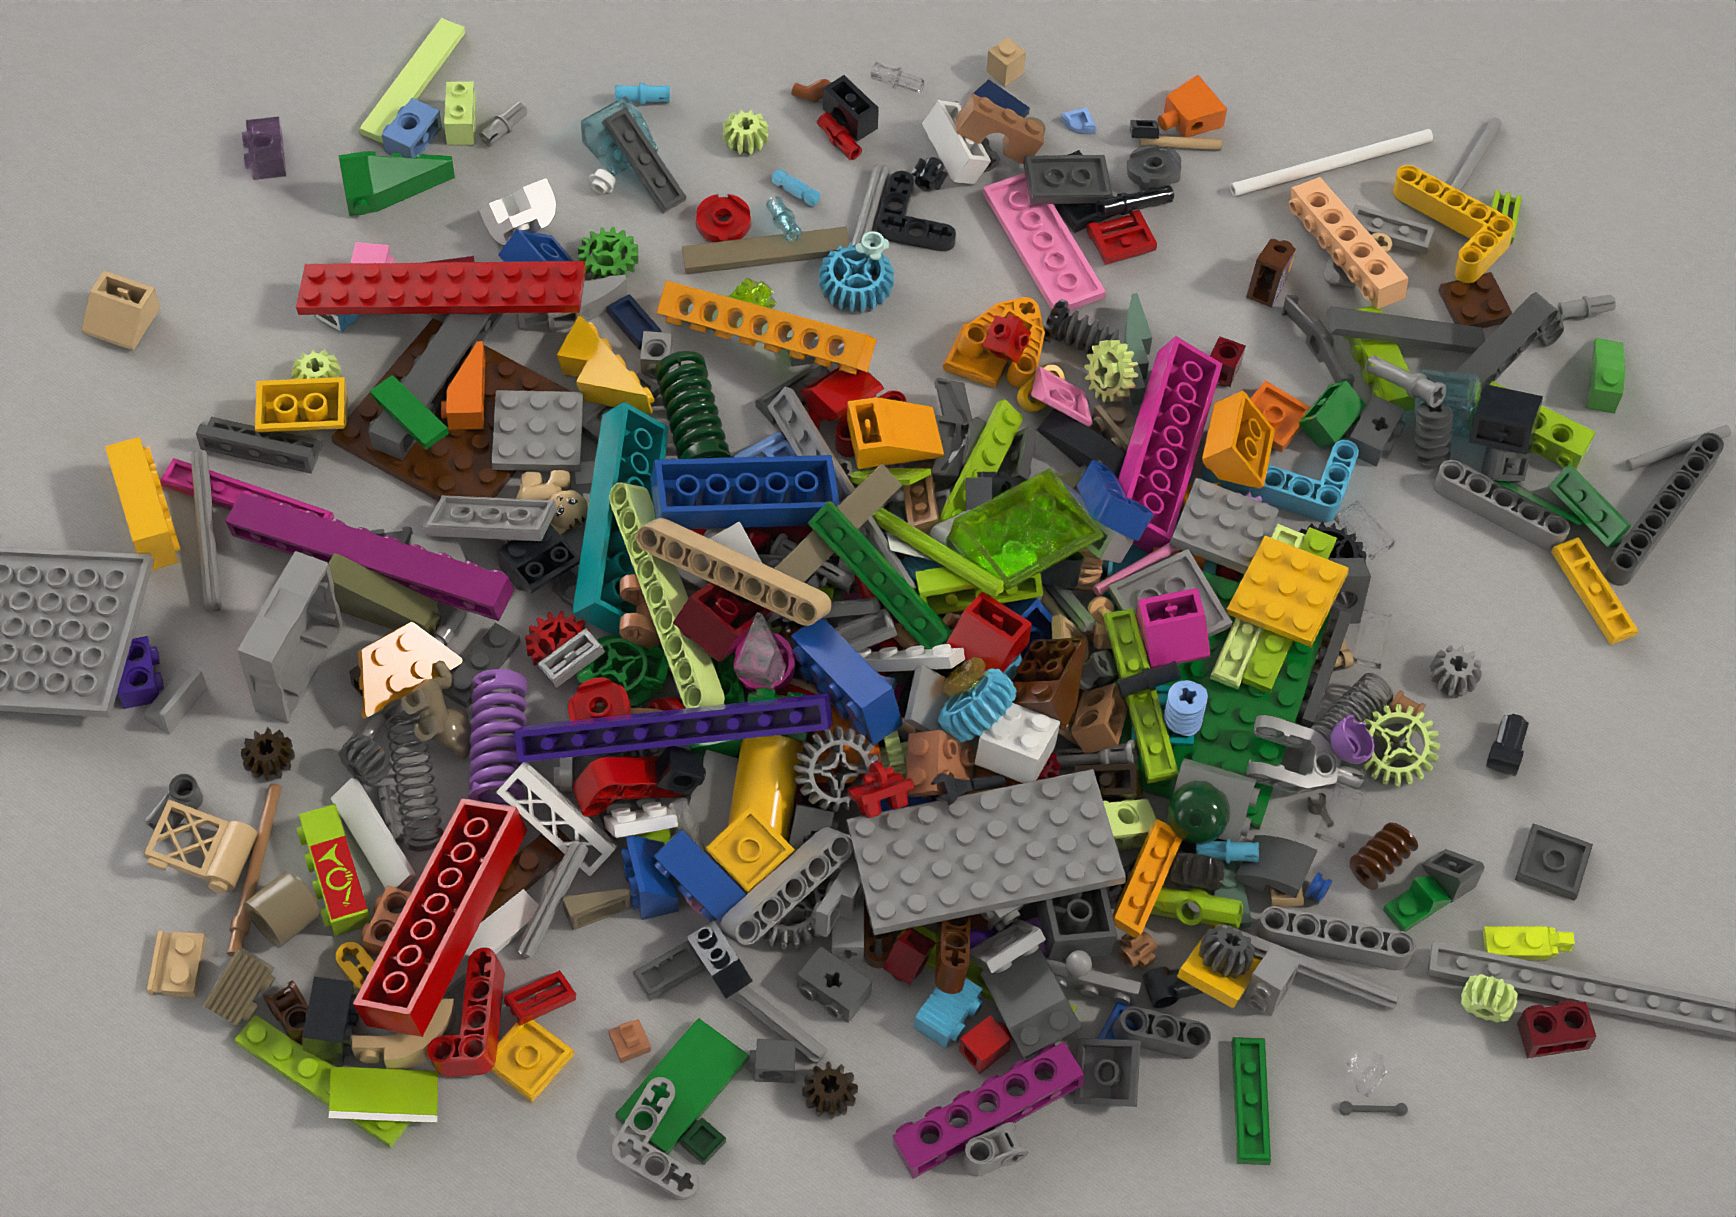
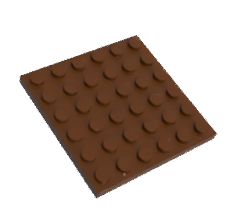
(463, 458)

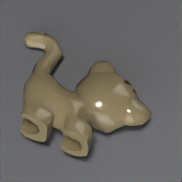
(444, 724)

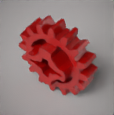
(544, 638)

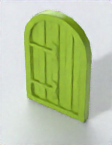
(905, 476)

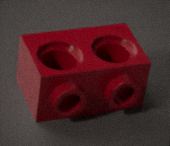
(1558, 1036)

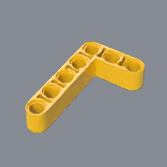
(1484, 226)

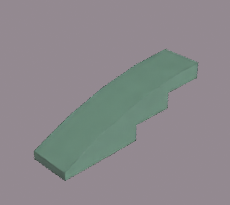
(1139, 340)

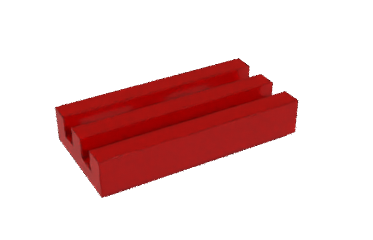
(542, 1002)

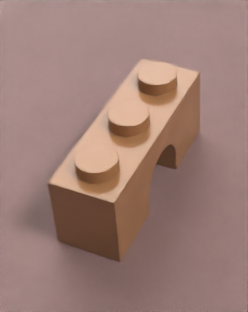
(983, 117)

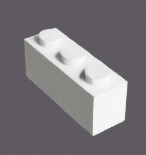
(961, 156)

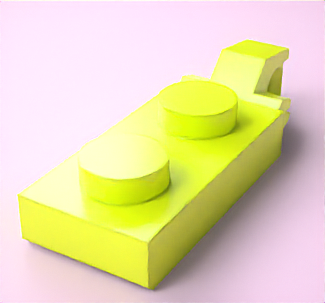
(1527, 942)

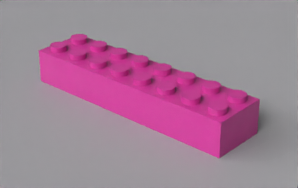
(1168, 436)

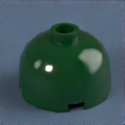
(1198, 812)

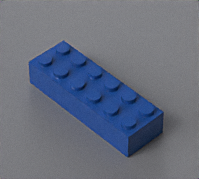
(742, 489)

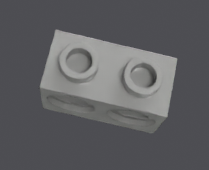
(1271, 980)

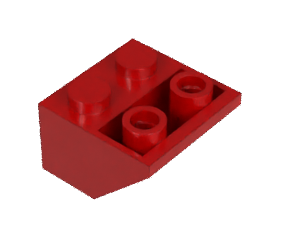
(830, 393)
(990, 633)

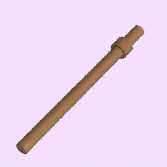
(241, 923)

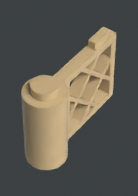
(223, 860)

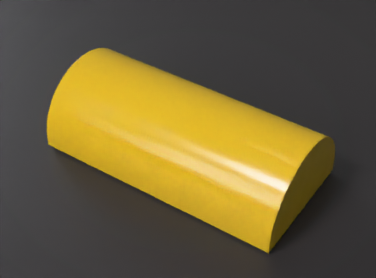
(767, 780)

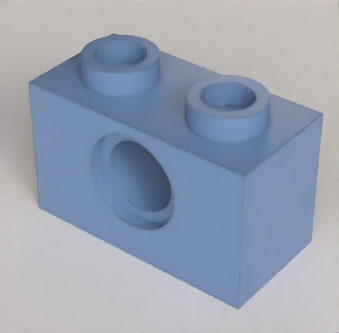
(412, 129)

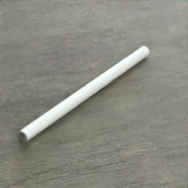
(1331, 162)

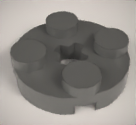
(1165, 170)

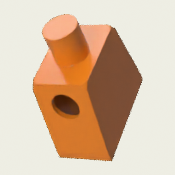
(1193, 109)

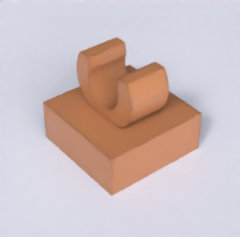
(629, 1040)

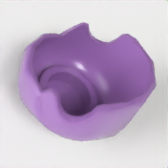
(1352, 741)

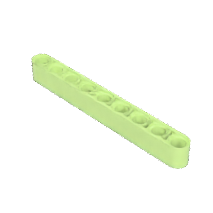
(665, 599)

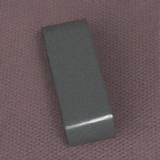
(1174, 1026)

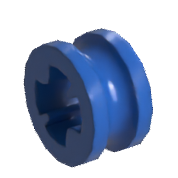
(1318, 888)

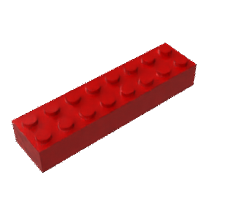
(440, 917)

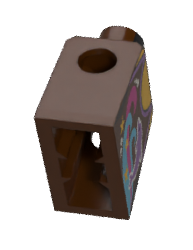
(1276, 260)

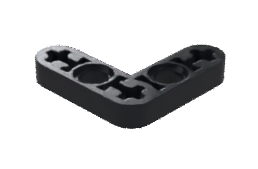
(898, 219)

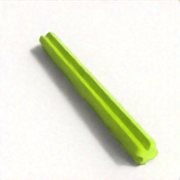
(939, 552)

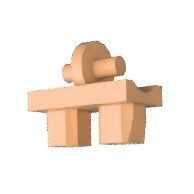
(1097, 609)

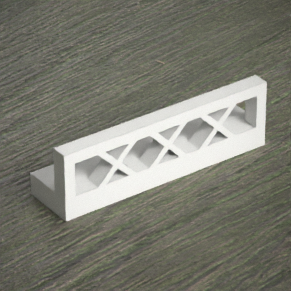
(564, 808)

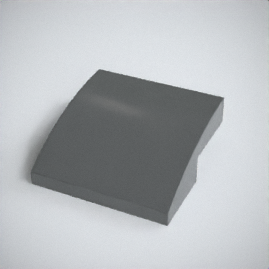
(1280, 865)

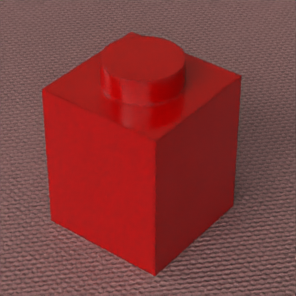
(985, 1044)

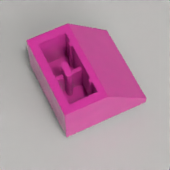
(1173, 627)

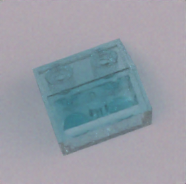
(600, 142)
(1461, 397)

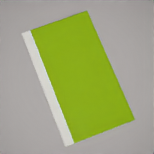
(383, 1094)

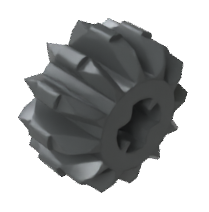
(365, 759)
(1227, 951)

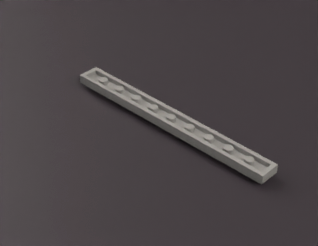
(808, 441)
(1598, 991)

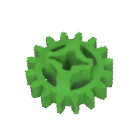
(608, 253)

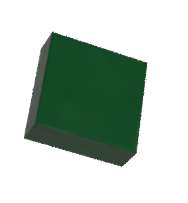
(702, 1141)

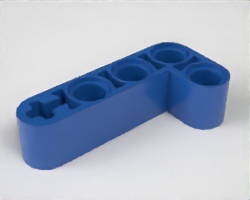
(1110, 505)

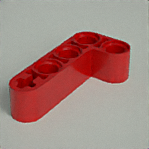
(617, 779)
(475, 1011)

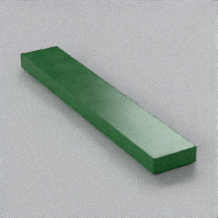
(880, 577)

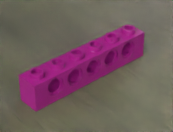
(922, 1157)

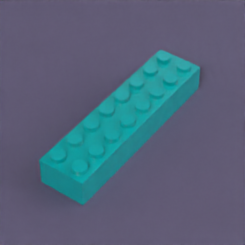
(624, 454)

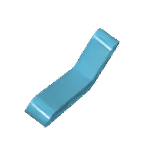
(1314, 492)

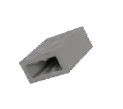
(1237, 788)

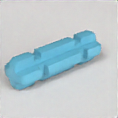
(796, 187)

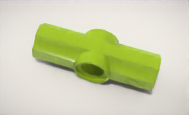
(1212, 909)

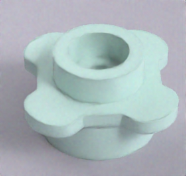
(872, 239)

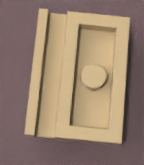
(176, 964)

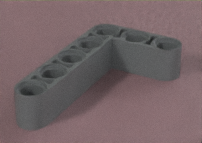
(1530, 321)

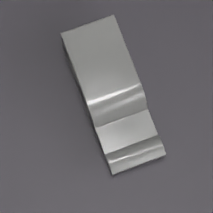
(849, 936)

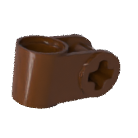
(289, 1009)

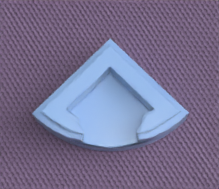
(1079, 121)

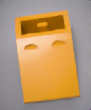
(892, 432)

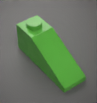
(1606, 376)

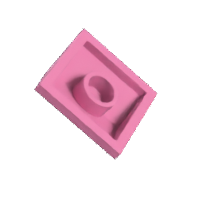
(1061, 396)

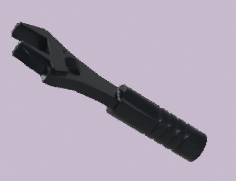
(955, 787)

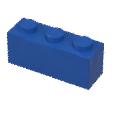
(698, 876)

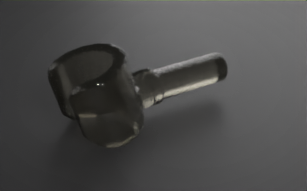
(1320, 809)

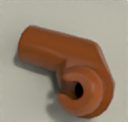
(812, 92)

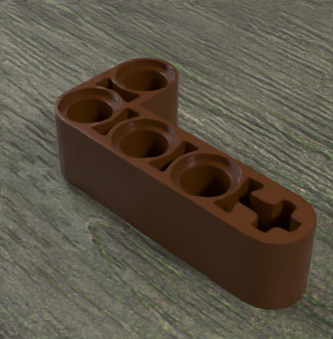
(954, 951)

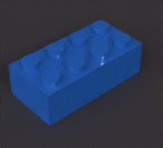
(850, 681)

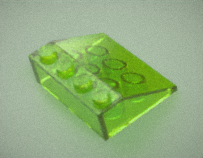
(1024, 529)

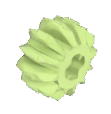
(745, 132)
(316, 366)
(1489, 998)

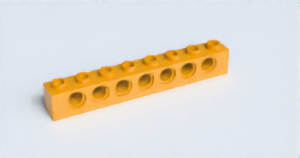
(857, 346)

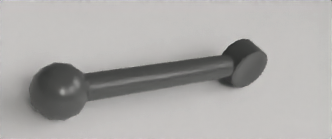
(1346, 1108)

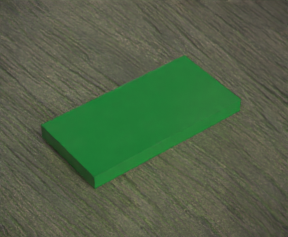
(700, 1070)

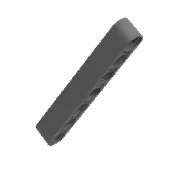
(1673, 497)

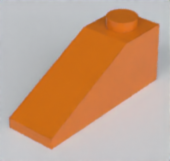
(466, 393)

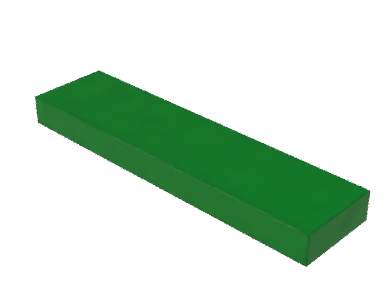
(1251, 1101)

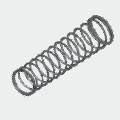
(407, 720)

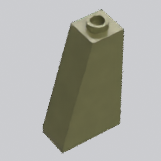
(380, 599)

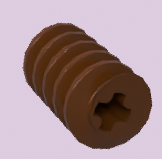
(1382, 854)

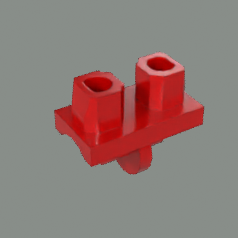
(878, 785)

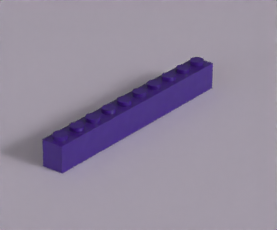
(674, 727)

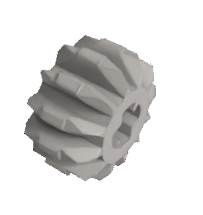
(1455, 670)

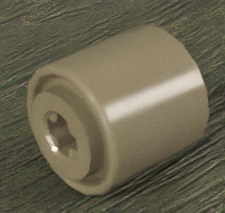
(282, 908)

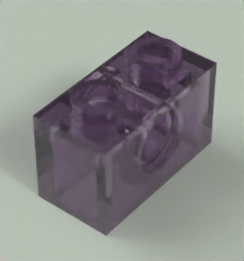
(265, 148)

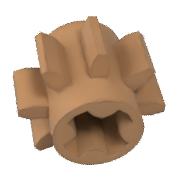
(1137, 950)

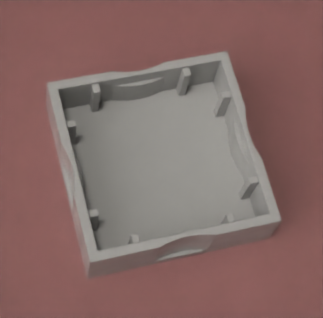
(290, 637)

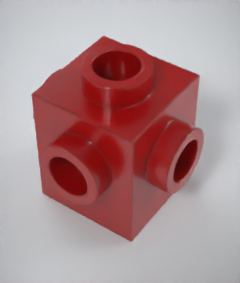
(1007, 338)

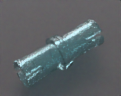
(784, 218)

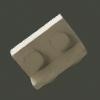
(1114, 424)

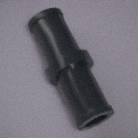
(1148, 679)

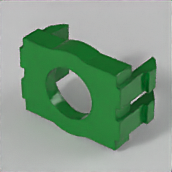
(656, 683)

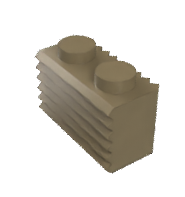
(239, 987)

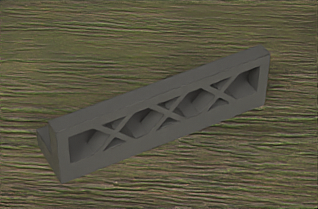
(265, 447)

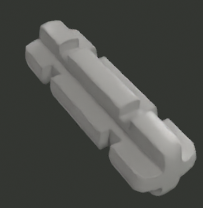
(391, 811)

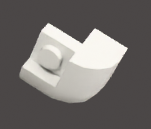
(524, 210)

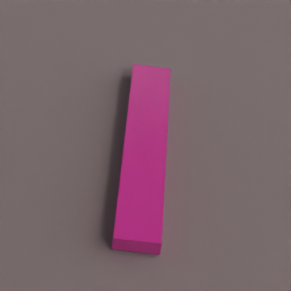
(227, 489)

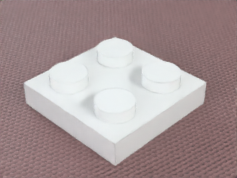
(649, 819)

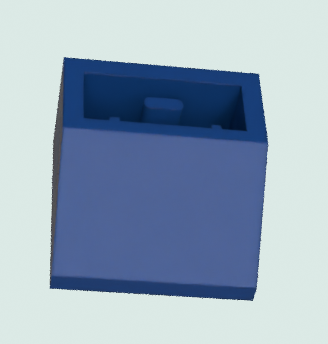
(649, 888)

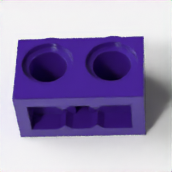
(140, 672)

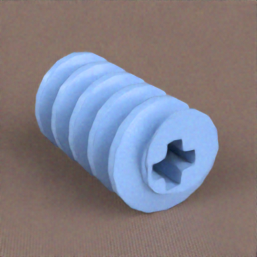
(1185, 707)

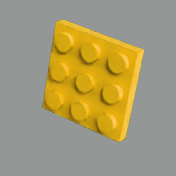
(1287, 591)

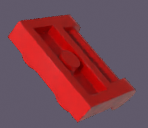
(1125, 242)

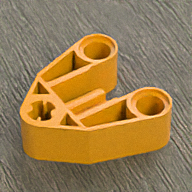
(1026, 310)

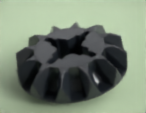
(1055, 320)

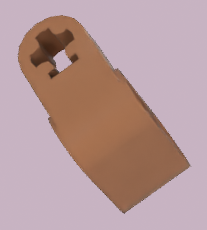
(637, 626)

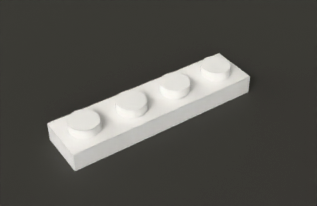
(893, 660)

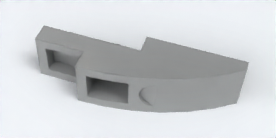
(595, 299)
(841, 897)

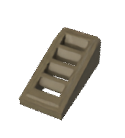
(595, 906)

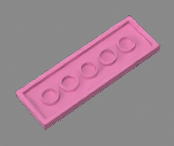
(1044, 244)

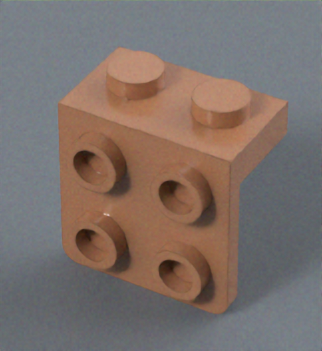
(934, 754)

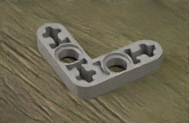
(641, 1138)

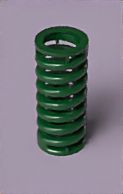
(691, 395)

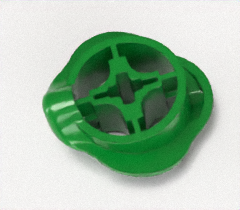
(630, 666)

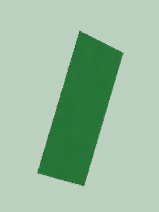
(1541, 501)

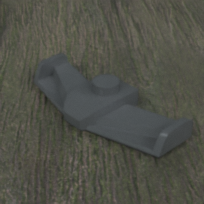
(1318, 338)
(952, 429)

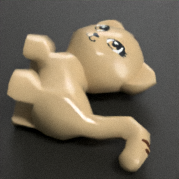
(570, 505)

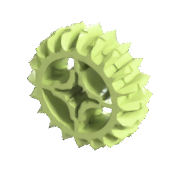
(1409, 753)

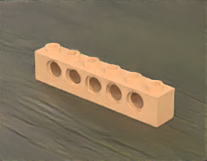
(1348, 243)

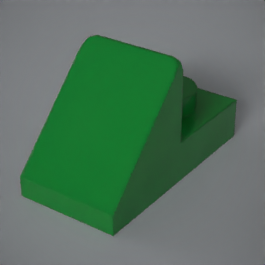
(1417, 903)

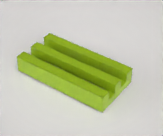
(1508, 200)

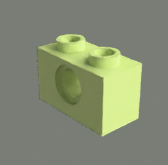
(1130, 821)

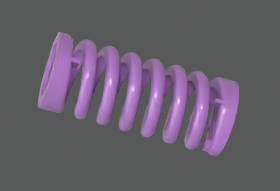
(483, 740)

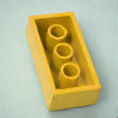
(143, 501)

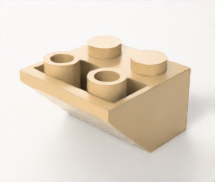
(119, 310)

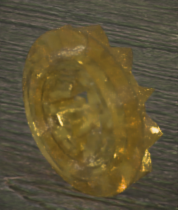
(964, 677)

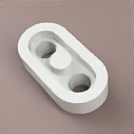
(564, 774)

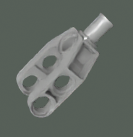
(1314, 749)

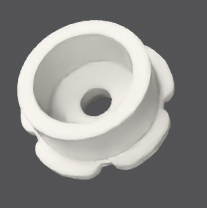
(602, 181)

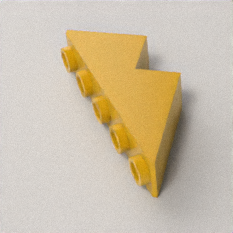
(599, 371)

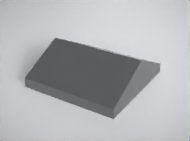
(1109, 1072)

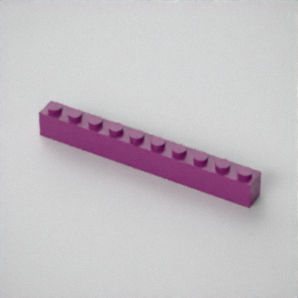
(428, 573)

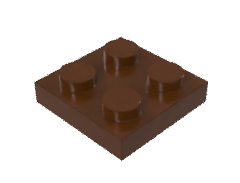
(1476, 302)

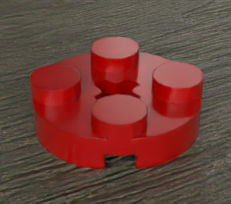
(715, 206)
(598, 691)

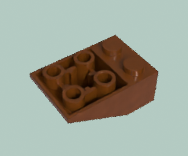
(1051, 677)

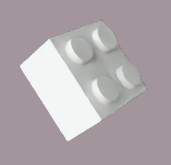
(1018, 744)

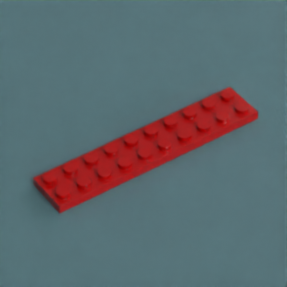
(441, 288)

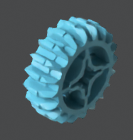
(856, 286)
(978, 707)

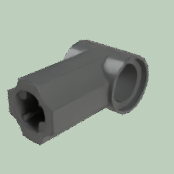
(177, 786)

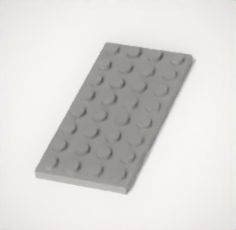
(985, 852)

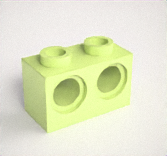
(460, 113)

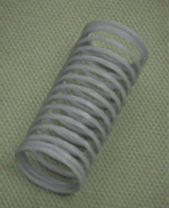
(1326, 732)

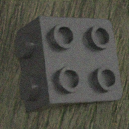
(1019, 455)

